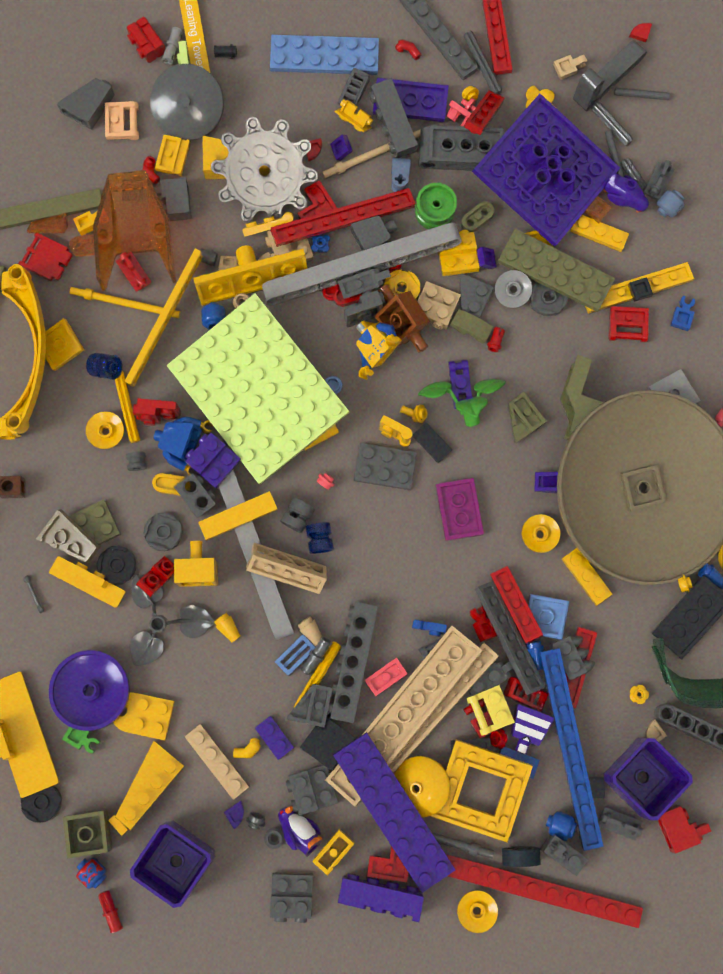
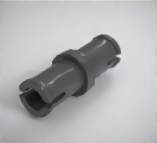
(316, 655)

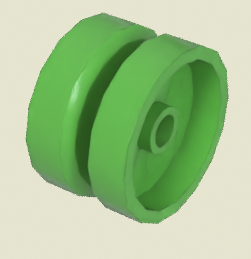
(435, 205)

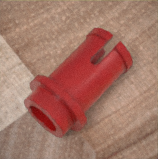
(494, 344)

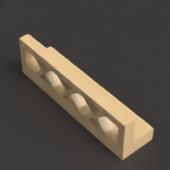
(286, 569)

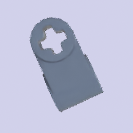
(400, 173)

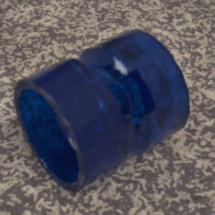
(104, 366)
(319, 538)

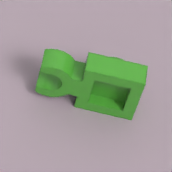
(79, 738)

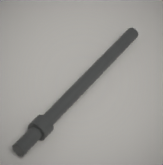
(473, 848)

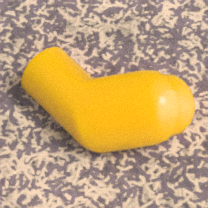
(249, 751)

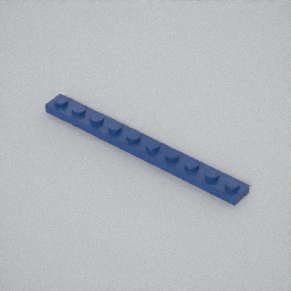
(571, 749)

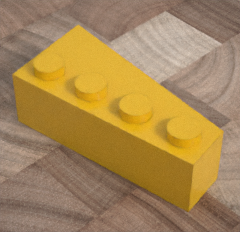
(215, 150)

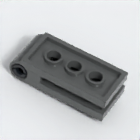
(435, 138)

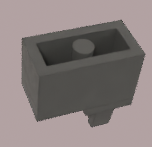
(175, 197)
(564, 854)

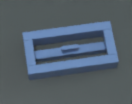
(306, 655)

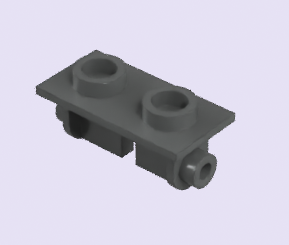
(659, 179)
(620, 823)

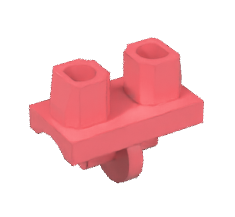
(457, 110)

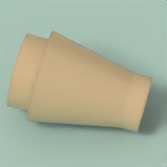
(310, 629)

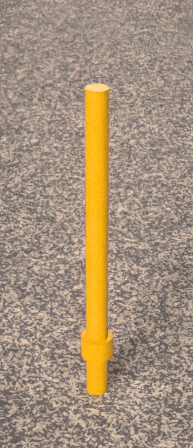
(89, 294)

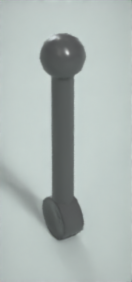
(27, 579)

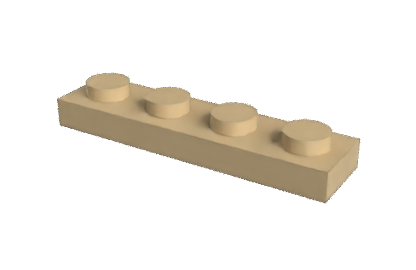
(217, 761)

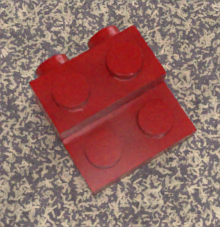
(151, 410)

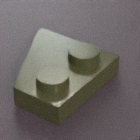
(524, 417)

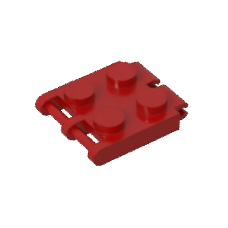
(46, 258)

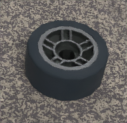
(521, 856)

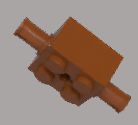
(405, 315)

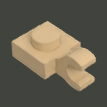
(567, 66)

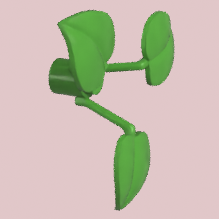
(468, 408)

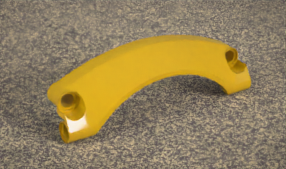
(19, 288)

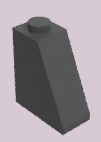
(87, 102)

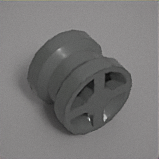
(136, 461)

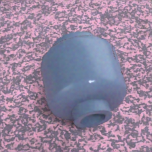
(670, 203)

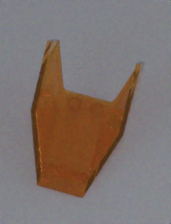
(130, 221)

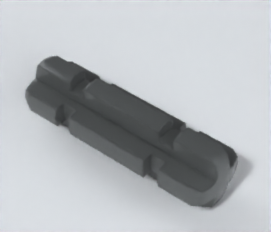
(633, 172)

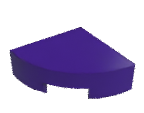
(235, 814)

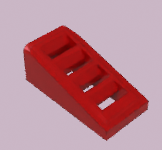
(510, 687)

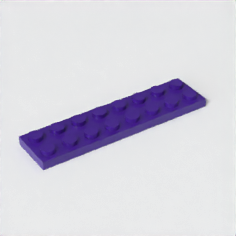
(394, 812)

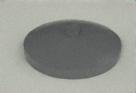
(187, 101)

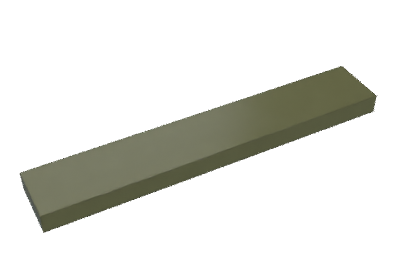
(43, 209)

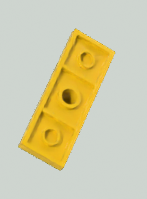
(247, 276)

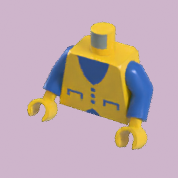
(375, 345)

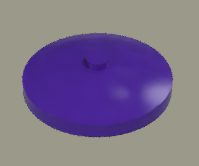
(89, 690)

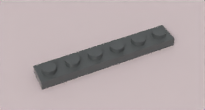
(441, 37)
(510, 638)

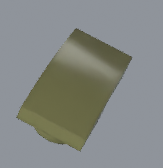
(472, 325)

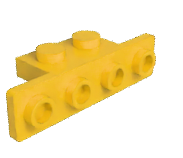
(84, 580)

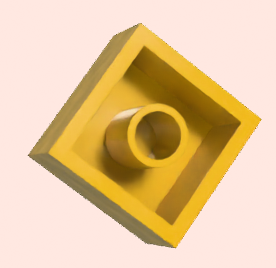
(196, 570)

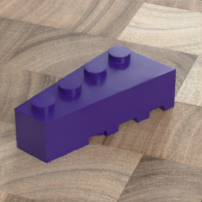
(381, 896)

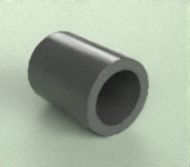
(209, 257)

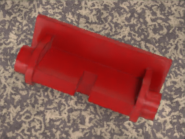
(133, 271)

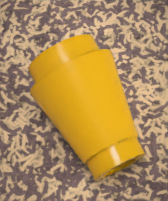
(227, 627)

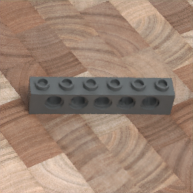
(368, 613)

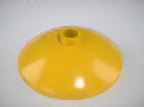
(430, 778)

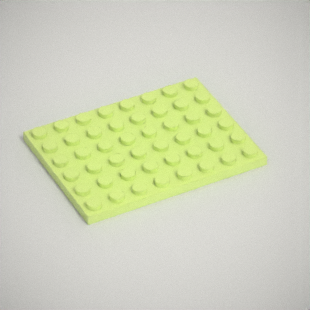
(258, 388)

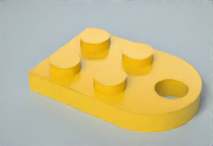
(146, 716)

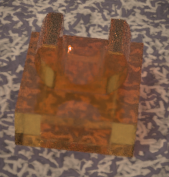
(598, 209)

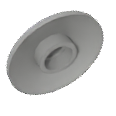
(510, 279)

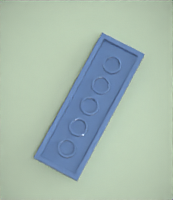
(323, 54)

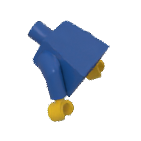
(179, 439)

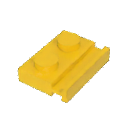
(172, 155)

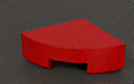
(641, 32)
(316, 146)

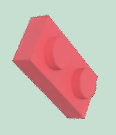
(385, 677)

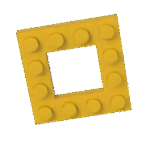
(516, 774)

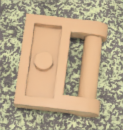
(116, 120)

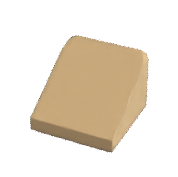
(228, 262)

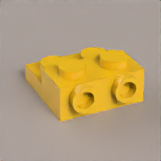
(460, 258)

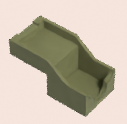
(575, 404)

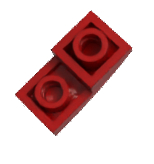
(157, 576)

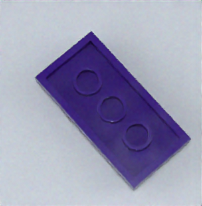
(421, 99)

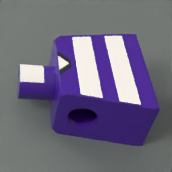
(529, 727)

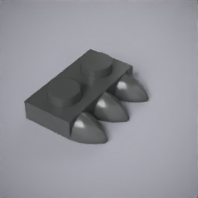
(573, 657)

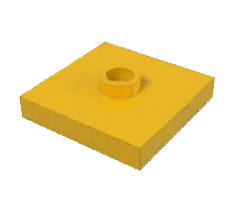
(61, 344)

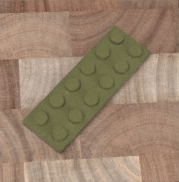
(556, 270)

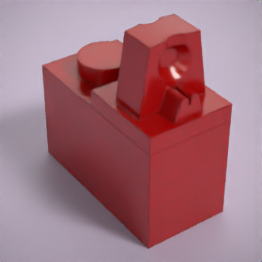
(679, 832)

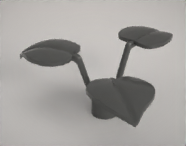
(146, 647)

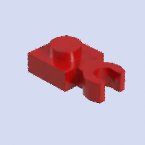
(482, 625)

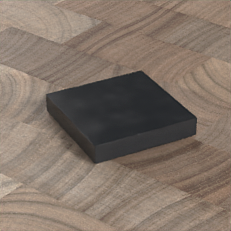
(325, 742)

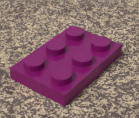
(459, 509)

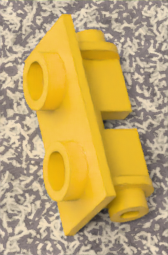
(347, 113)

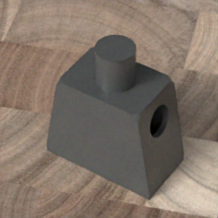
(372, 232)

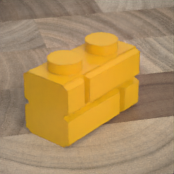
(333, 851)

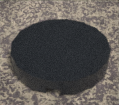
(117, 564)
(42, 805)

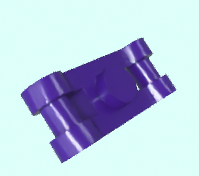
(460, 383)

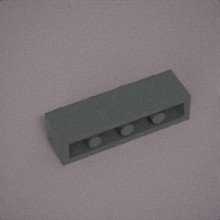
(394, 118)

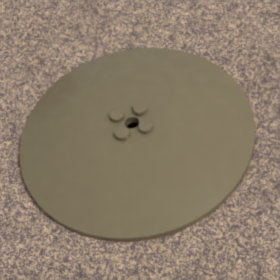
(678, 517)

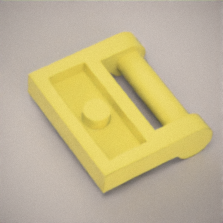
(496, 707)

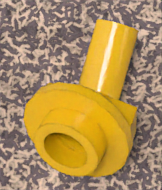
(418, 415)

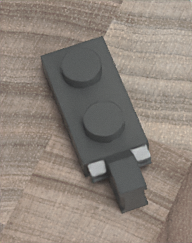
(362, 282)
(492, 677)

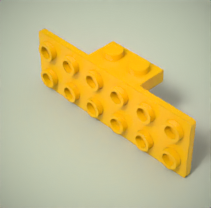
(23, 738)

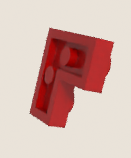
(319, 199)
(387, 868)

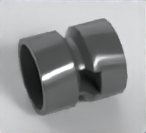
(303, 512)

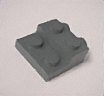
(369, 306)
(311, 790)
(291, 897)

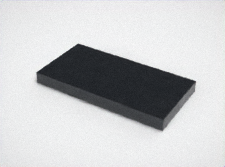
(691, 617)

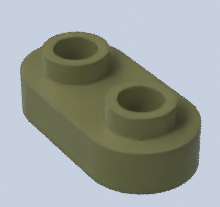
(476, 217)

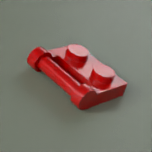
(631, 318)

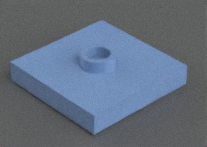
(550, 615)

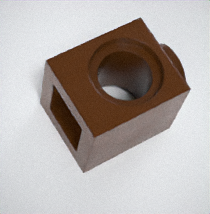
(18, 489)

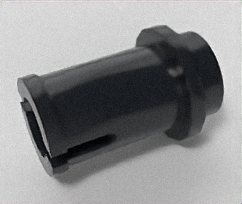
(225, 51)

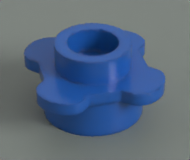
(316, 247)

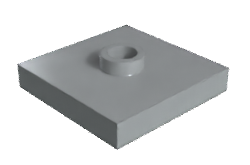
(678, 385)

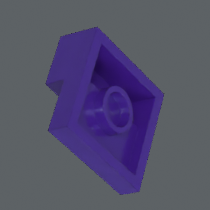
(212, 459)

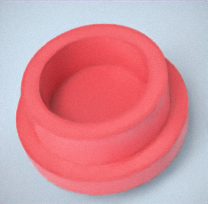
(325, 480)

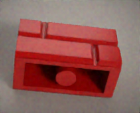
(146, 39)

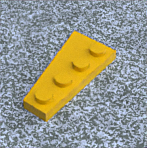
(149, 783)

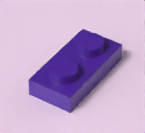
(274, 737)

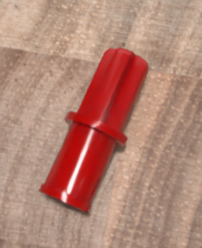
(110, 911)

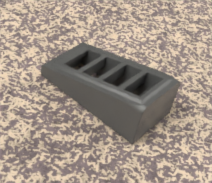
(358, 78)

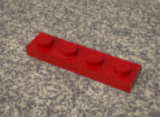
(484, 112)
(516, 605)
(576, 684)

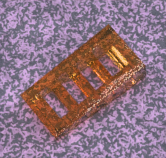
(52, 224)

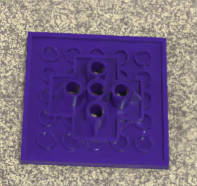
(514, 169)

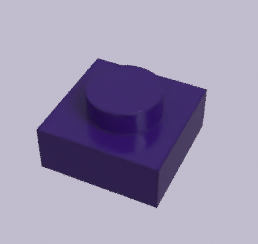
(341, 147)
(486, 258)

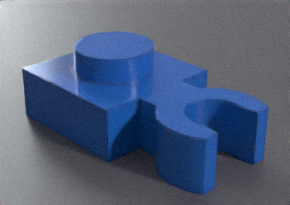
(682, 315)
(434, 628)

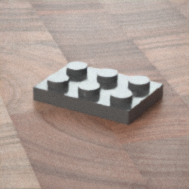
(385, 466)

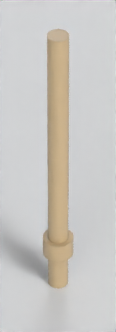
(341, 167)

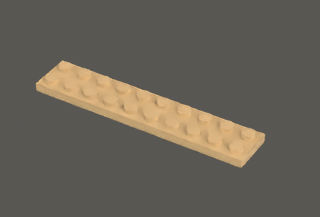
(414, 702)

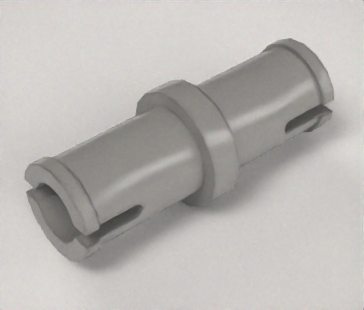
(172, 45)

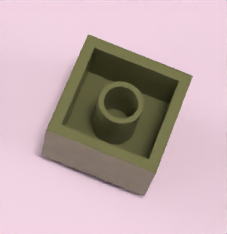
(87, 833)

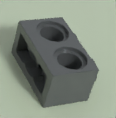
(191, 497)

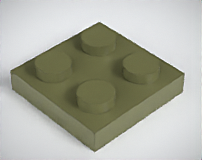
(97, 522)

